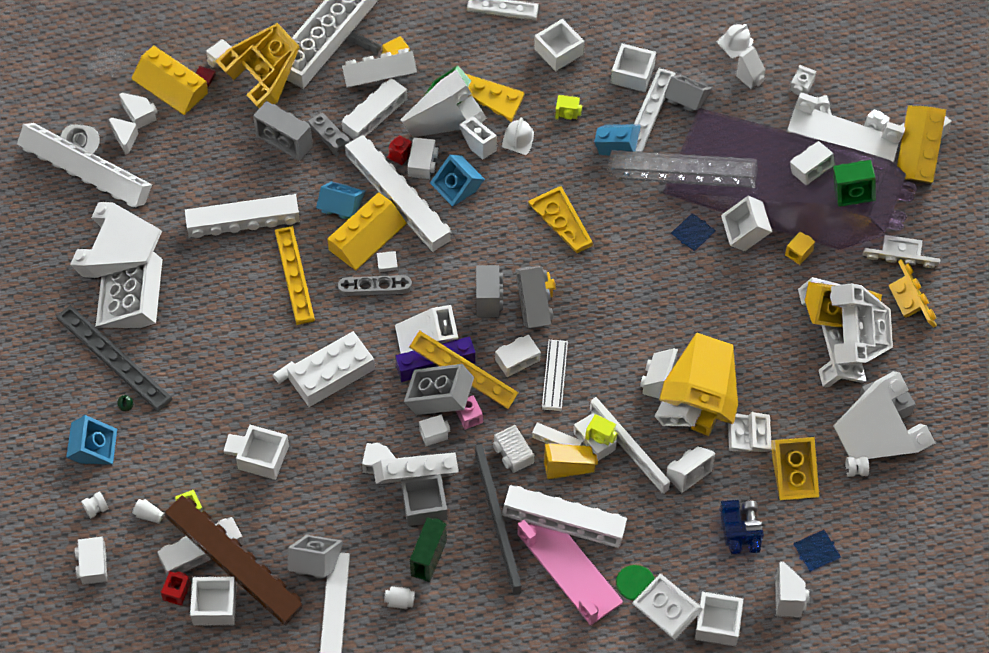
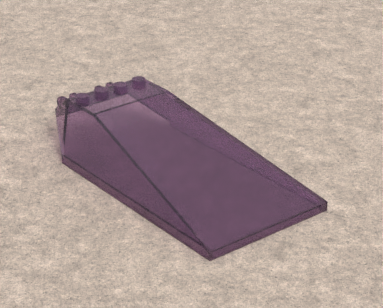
(788, 201)

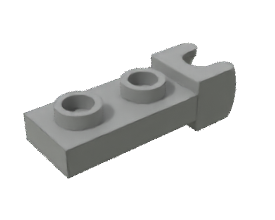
(328, 132)

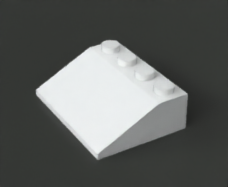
(130, 296)

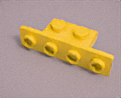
(909, 297)

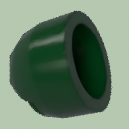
(129, 403)

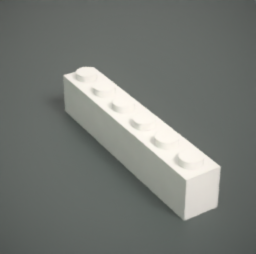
(242, 216)
(564, 516)

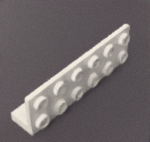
(839, 131)
(833, 372)

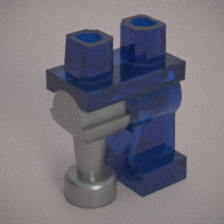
(741, 532)

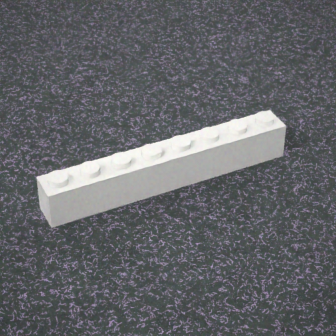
(84, 165)
(395, 188)

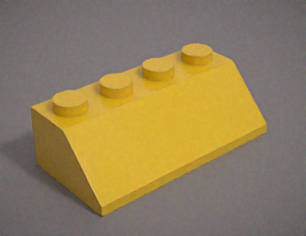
(169, 80)
(921, 142)
(366, 231)
(820, 305)

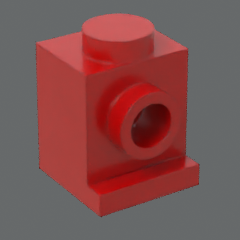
(397, 149)
(172, 581)

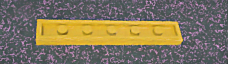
(294, 275)
(482, 380)

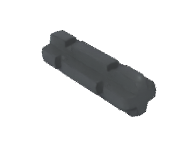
(364, 42)

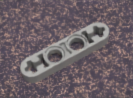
(374, 281)

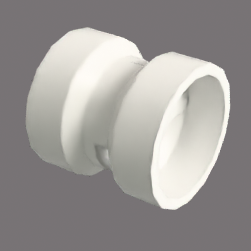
(857, 466)
(94, 505)

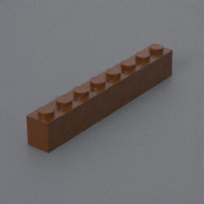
(234, 560)

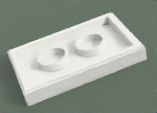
(667, 606)

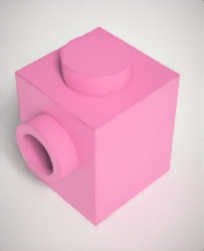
(471, 414)

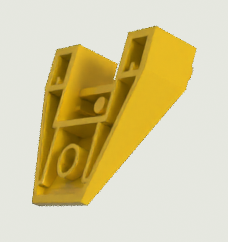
(267, 57)

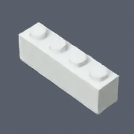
(380, 68)
(374, 109)
(411, 467)
(186, 555)

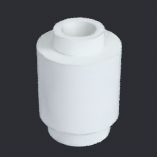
(399, 597)

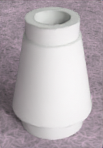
(147, 511)

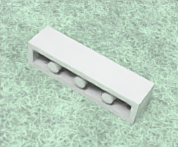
(553, 436)

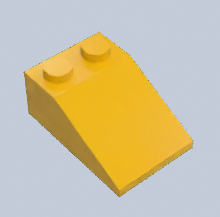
(795, 468)

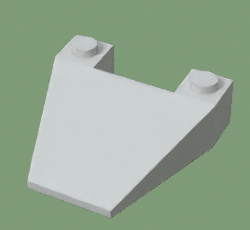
(439, 109)
(120, 245)
(865, 325)
(875, 427)

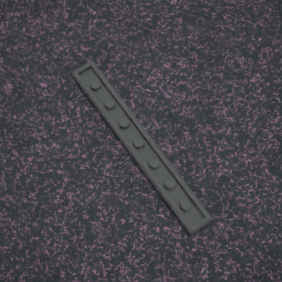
(114, 358)
(498, 520)

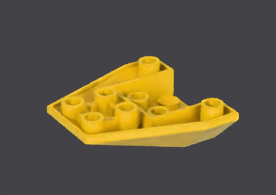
(704, 378)

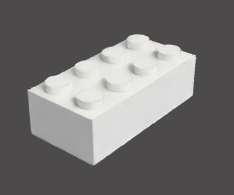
(331, 369)

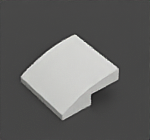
(750, 433)

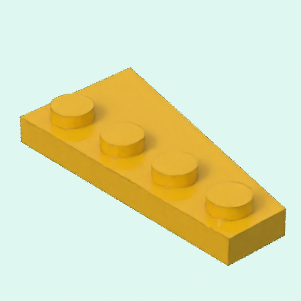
(496, 97)
(562, 218)

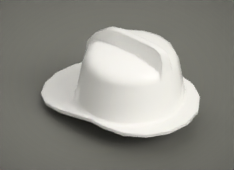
(736, 40)
(82, 136)
(518, 137)

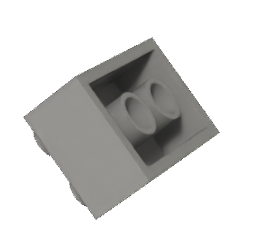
(283, 130)
(534, 296)
(439, 389)

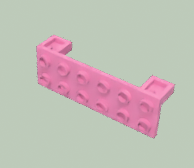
(571, 571)

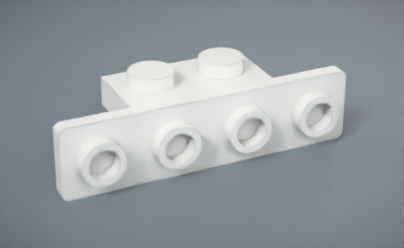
(901, 248)

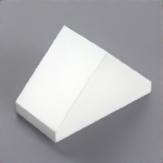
(125, 132)

